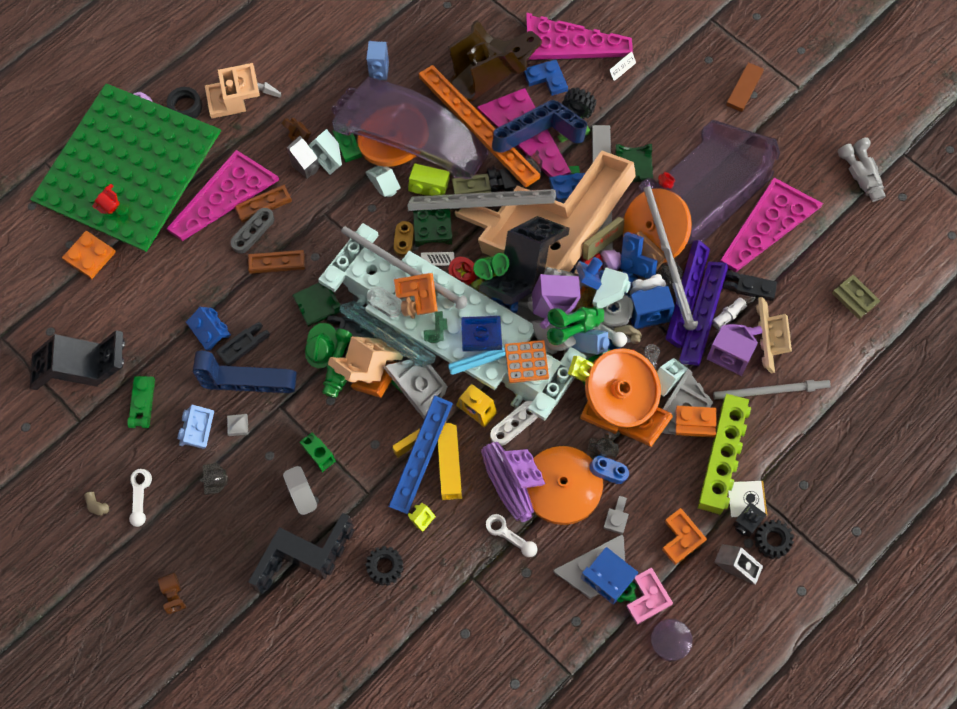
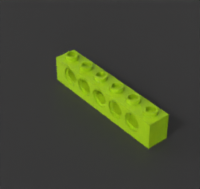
(708, 499)

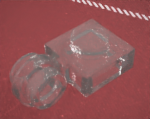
(652, 356)

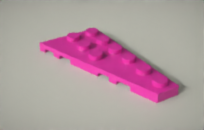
(570, 40)
(514, 105)
(231, 185)
(773, 217)

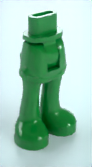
(487, 266)
(583, 319)
(334, 382)

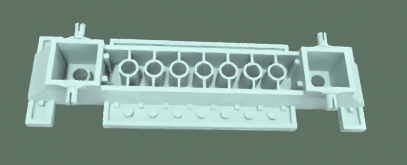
(352, 269)

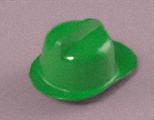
(320, 345)

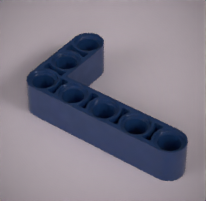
(536, 121)
(234, 378)

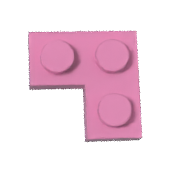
(653, 600)

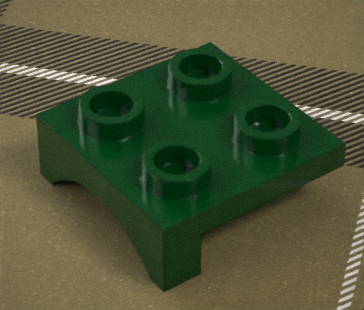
(642, 160)
(432, 226)
(316, 303)

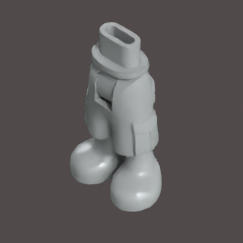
(865, 171)

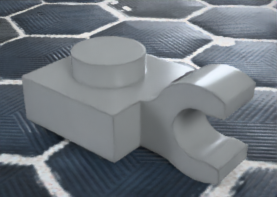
(616, 519)

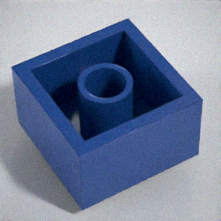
(651, 307)

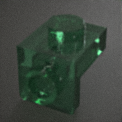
(436, 335)

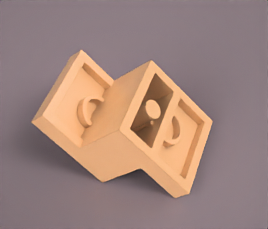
(234, 86)
(364, 359)

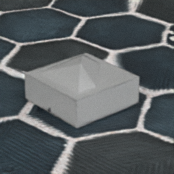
(237, 425)

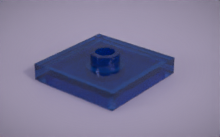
(481, 333)

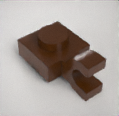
(296, 129)

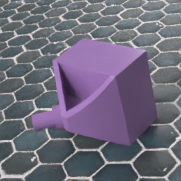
(555, 292)
(734, 347)

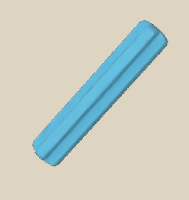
(475, 360)

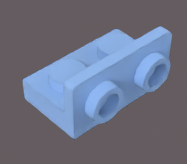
(196, 426)

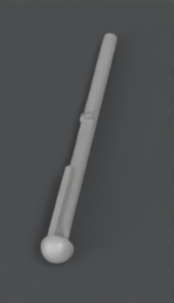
(460, 302)
(690, 324)

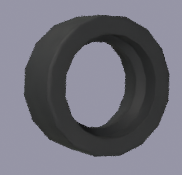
(185, 92)

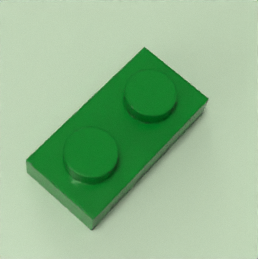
(347, 146)

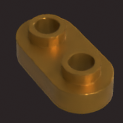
(403, 237)

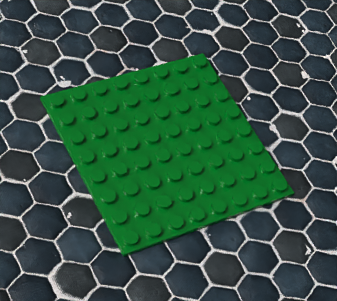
(140, 151)

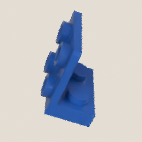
(609, 575)

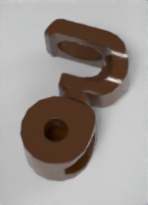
(169, 587)

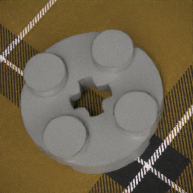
(621, 316)

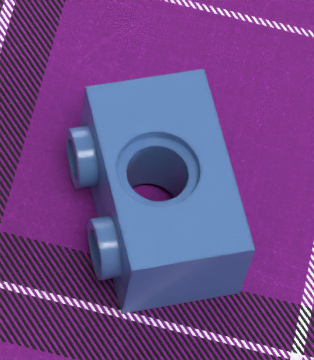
(377, 60)

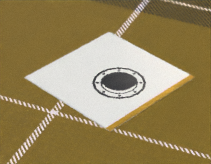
(744, 493)

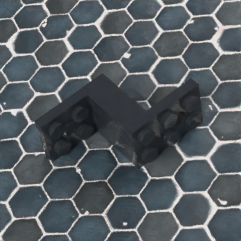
(527, 255)
(77, 360)
(302, 554)

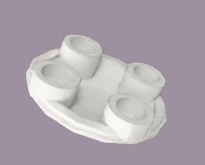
(648, 284)

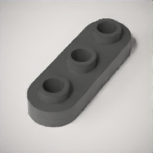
(256, 224)

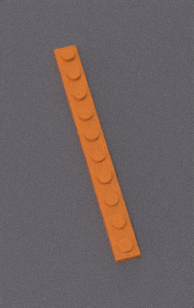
(477, 124)

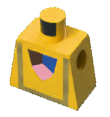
(475, 404)

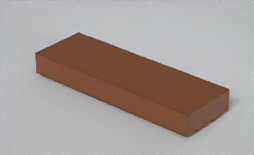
(745, 87)
(271, 199)
(276, 261)

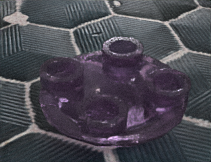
(671, 639)

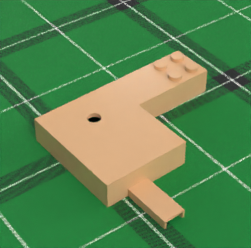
(582, 212)

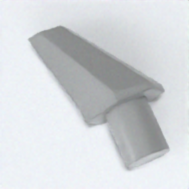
(268, 89)

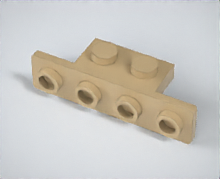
(774, 334)

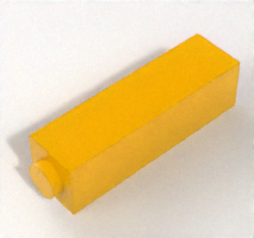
(449, 463)

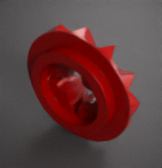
(467, 266)

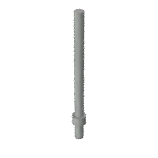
(808, 385)

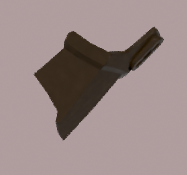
(486, 60)

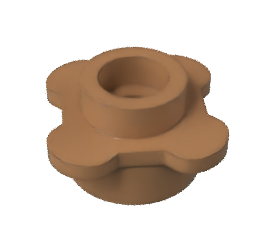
(408, 308)

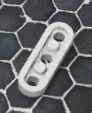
(507, 430)

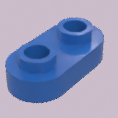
(610, 469)

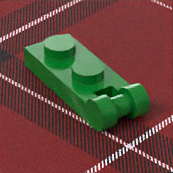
(141, 401)

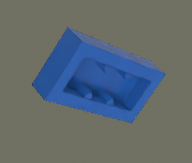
(588, 273)

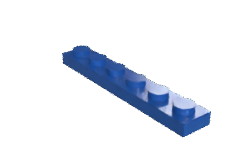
(420, 454)

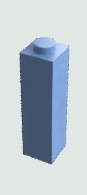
(591, 341)

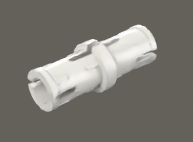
(729, 313)

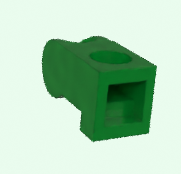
(317, 451)

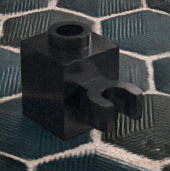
(506, 182)
(749, 520)

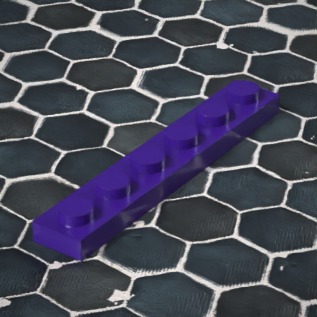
(691, 283)
(704, 313)

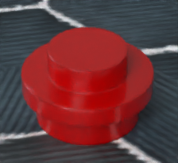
(666, 180)

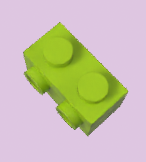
(428, 180)

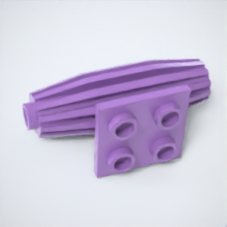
(511, 476)

